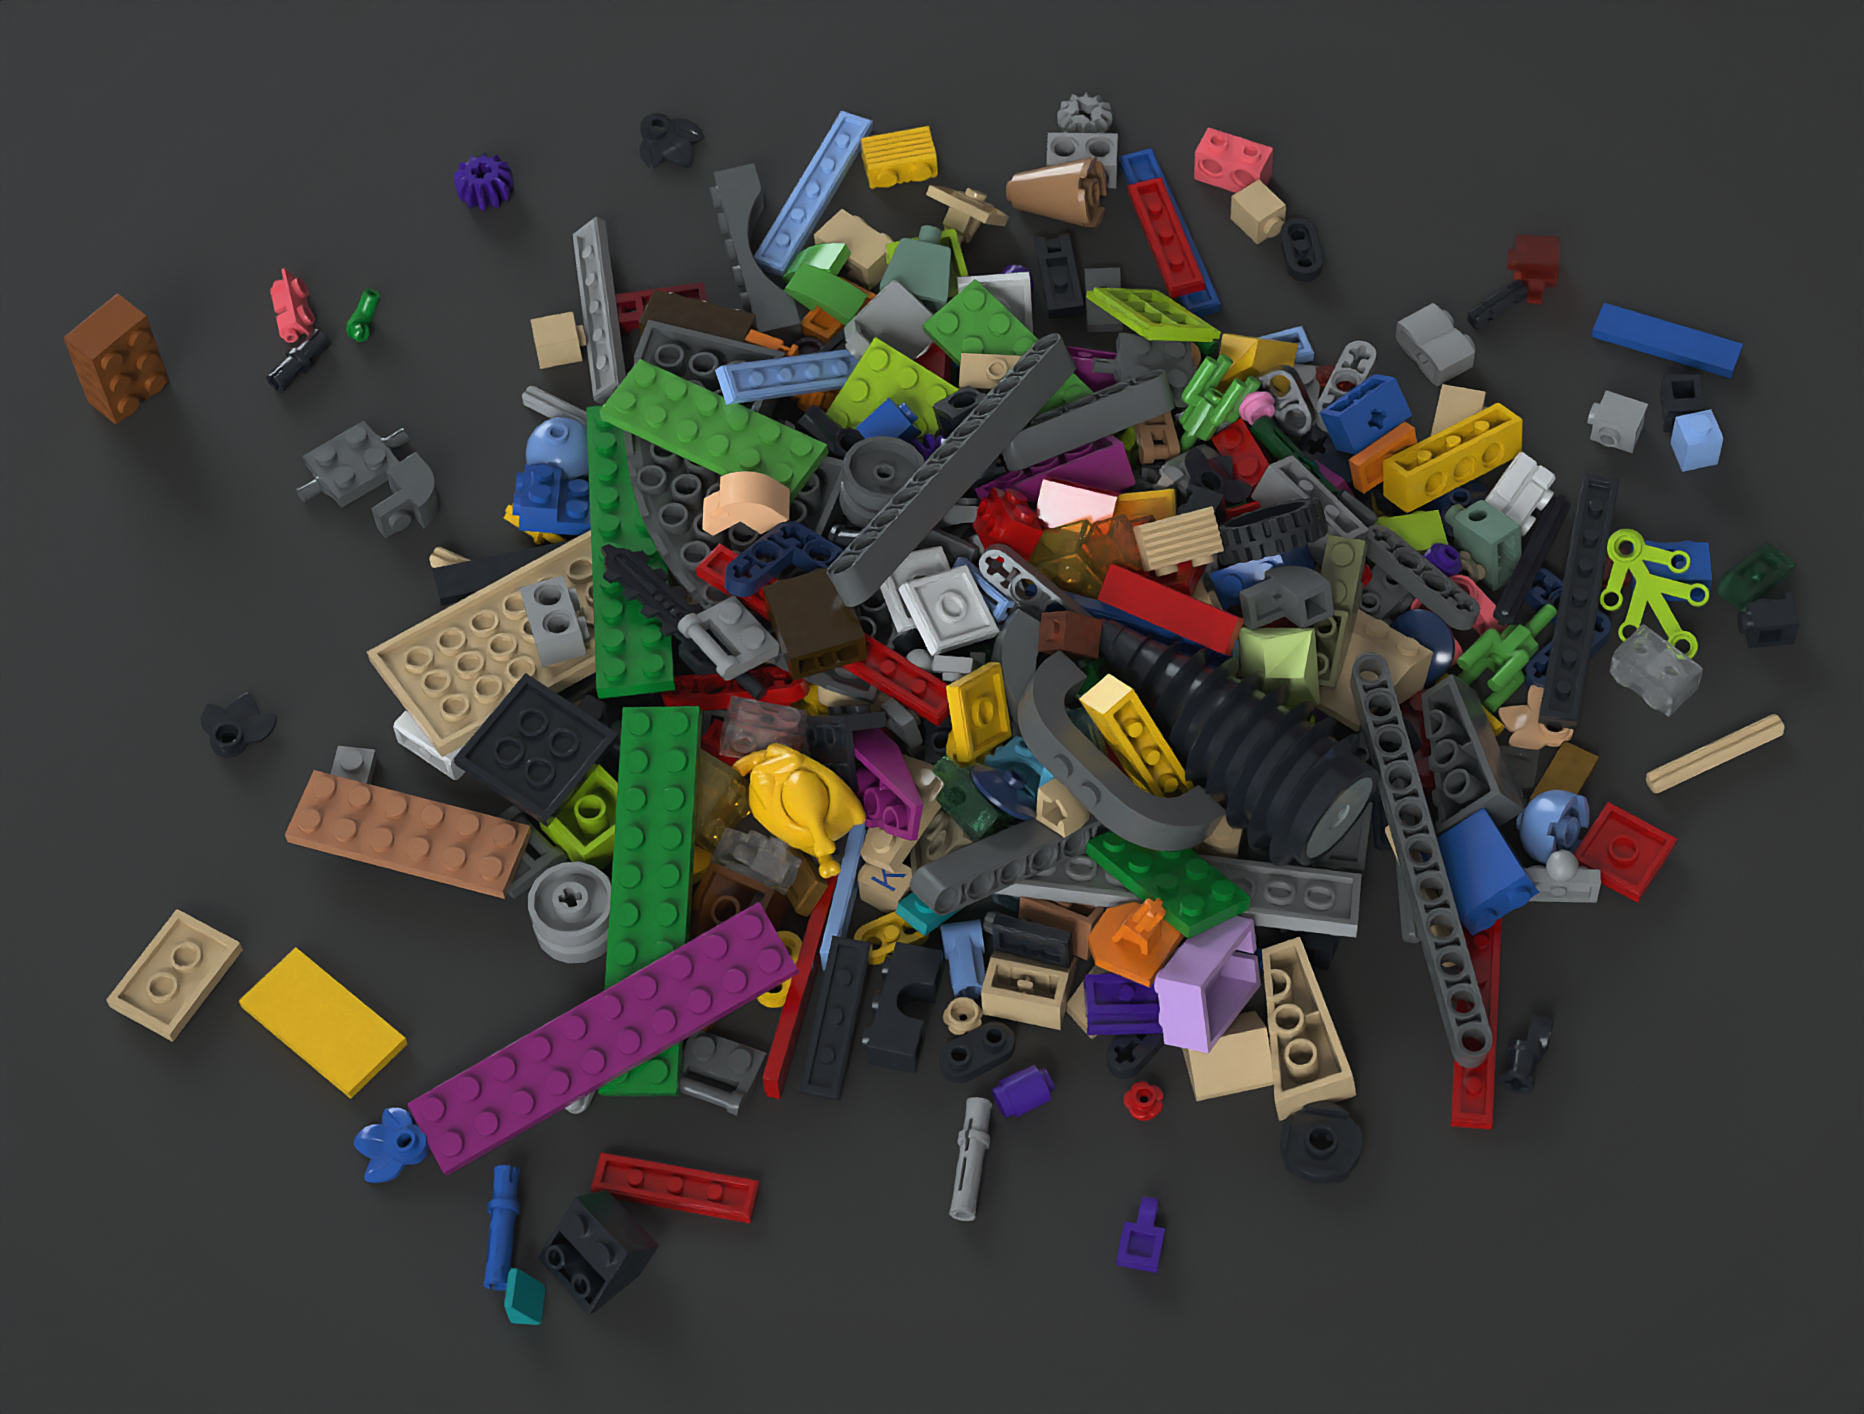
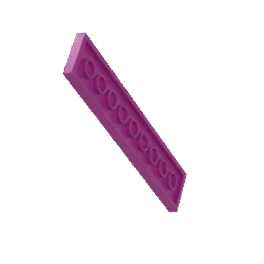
(602, 1038)

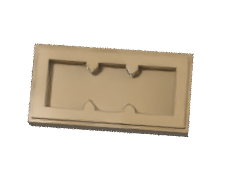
(984, 370)

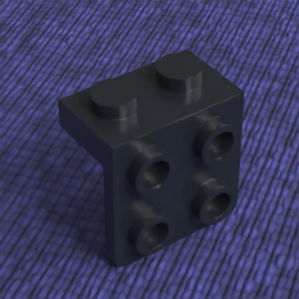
(832, 737)

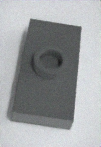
(1097, 318)

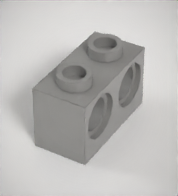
(1074, 146)
(553, 620)

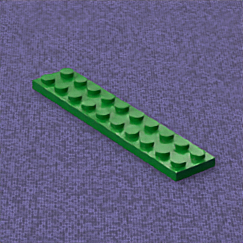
(628, 646)
(653, 863)

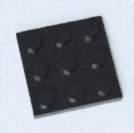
(536, 749)

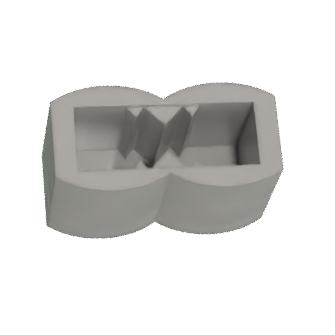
(1435, 344)

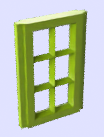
(1153, 315)

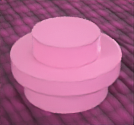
(1257, 405)

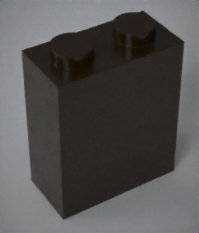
(813, 624)

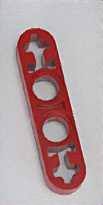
(687, 686)

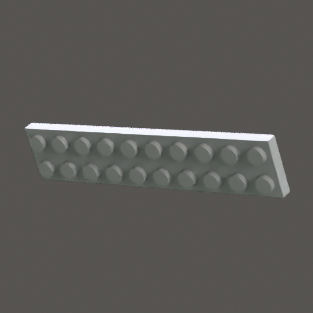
(1279, 895)

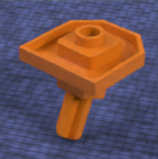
(1134, 940)

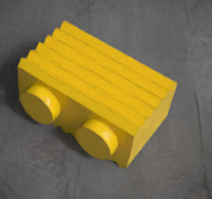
(899, 157)

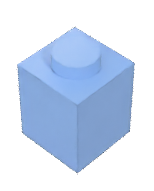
(1696, 440)

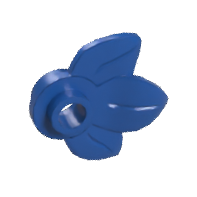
(387, 1143)

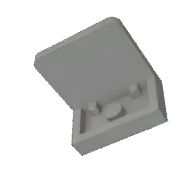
(893, 318)

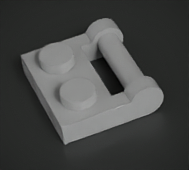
(738, 633)

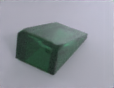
(1755, 576)

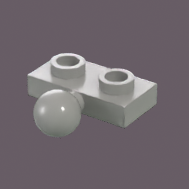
(949, 667)
(1565, 880)

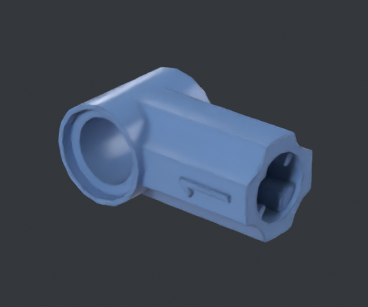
(964, 950)

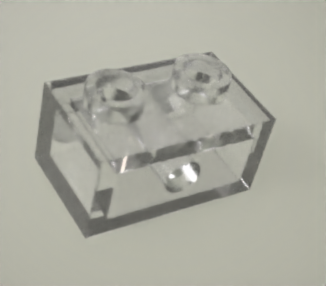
(1655, 670)
(761, 726)
(758, 858)

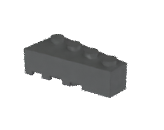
(1465, 757)

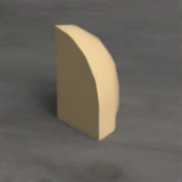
(1060, 809)

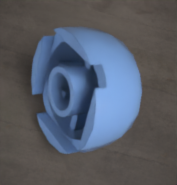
(560, 444)
(1552, 823)

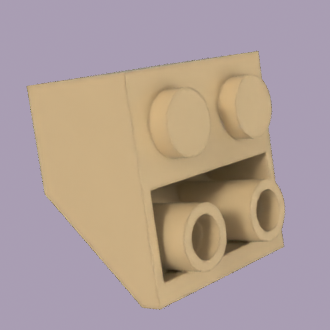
(1027, 990)

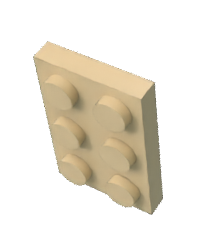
(174, 975)

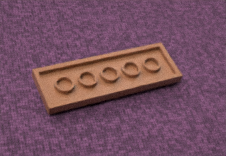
(409, 834)

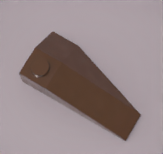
(728, 893)

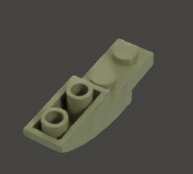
(1343, 568)

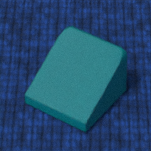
(524, 1298)

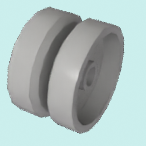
(571, 911)

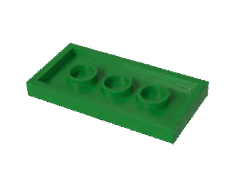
(1189, 886)

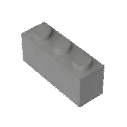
(1292, 481)

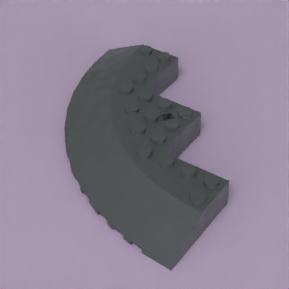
(673, 493)

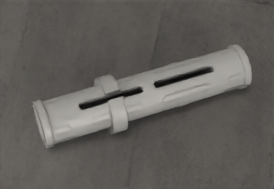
(973, 1143)

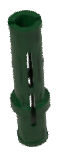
(1283, 447)

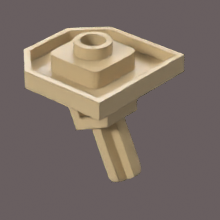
(966, 211)

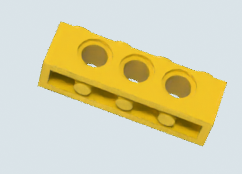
(1452, 457)
(1135, 738)

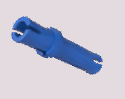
(503, 1211)

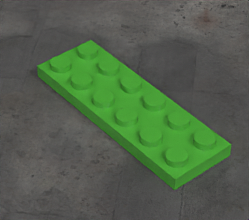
(982, 325)
(708, 431)

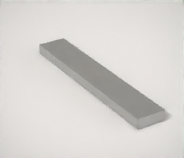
(599, 309)

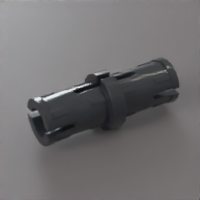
(298, 360)

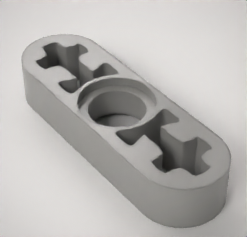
(1345, 372)

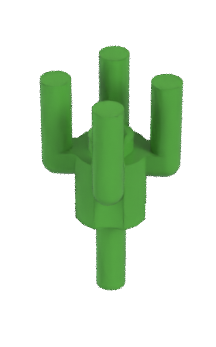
(1207, 405)
(1504, 655)

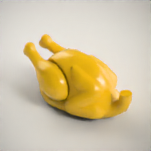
(801, 802)

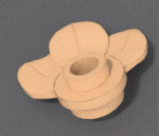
(1524, 724)

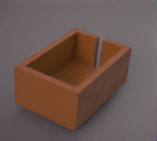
(116, 359)

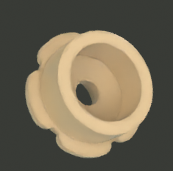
(960, 1007)

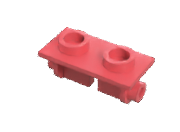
(292, 296)

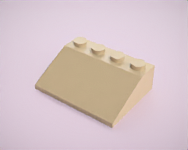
(1405, 659)

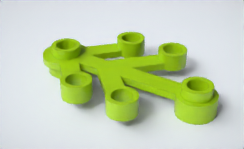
(1649, 586)

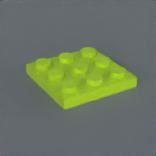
(885, 375)

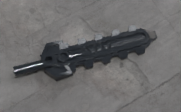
(667, 606)

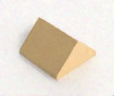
(1236, 1061)

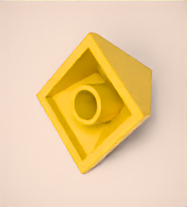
(1255, 356)

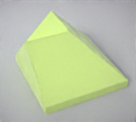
(1286, 659)

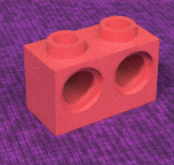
(1231, 161)

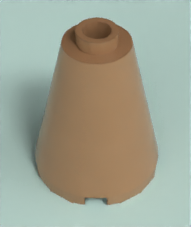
(1062, 191)

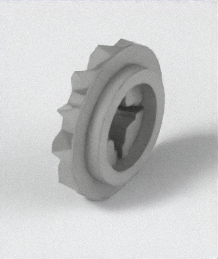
(1072, 122)

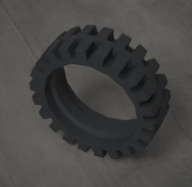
(1272, 530)

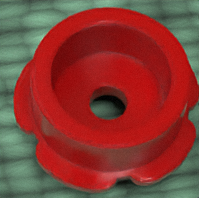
(1149, 1109)

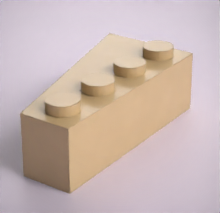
(1303, 1040)

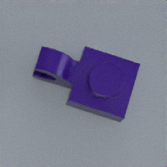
(1142, 1241)

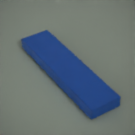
(1667, 340)

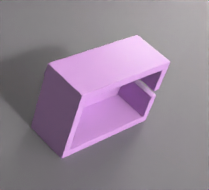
(1207, 984)

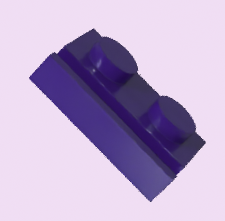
(1120, 1006)

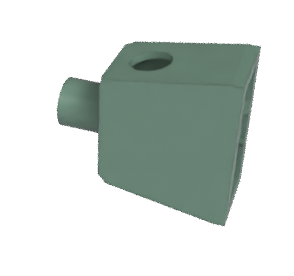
(922, 268)
(1489, 538)

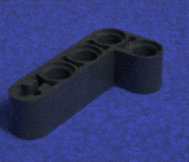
(1284, 401)

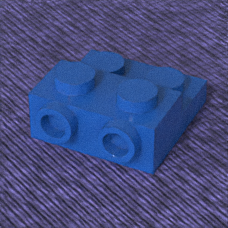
(551, 503)

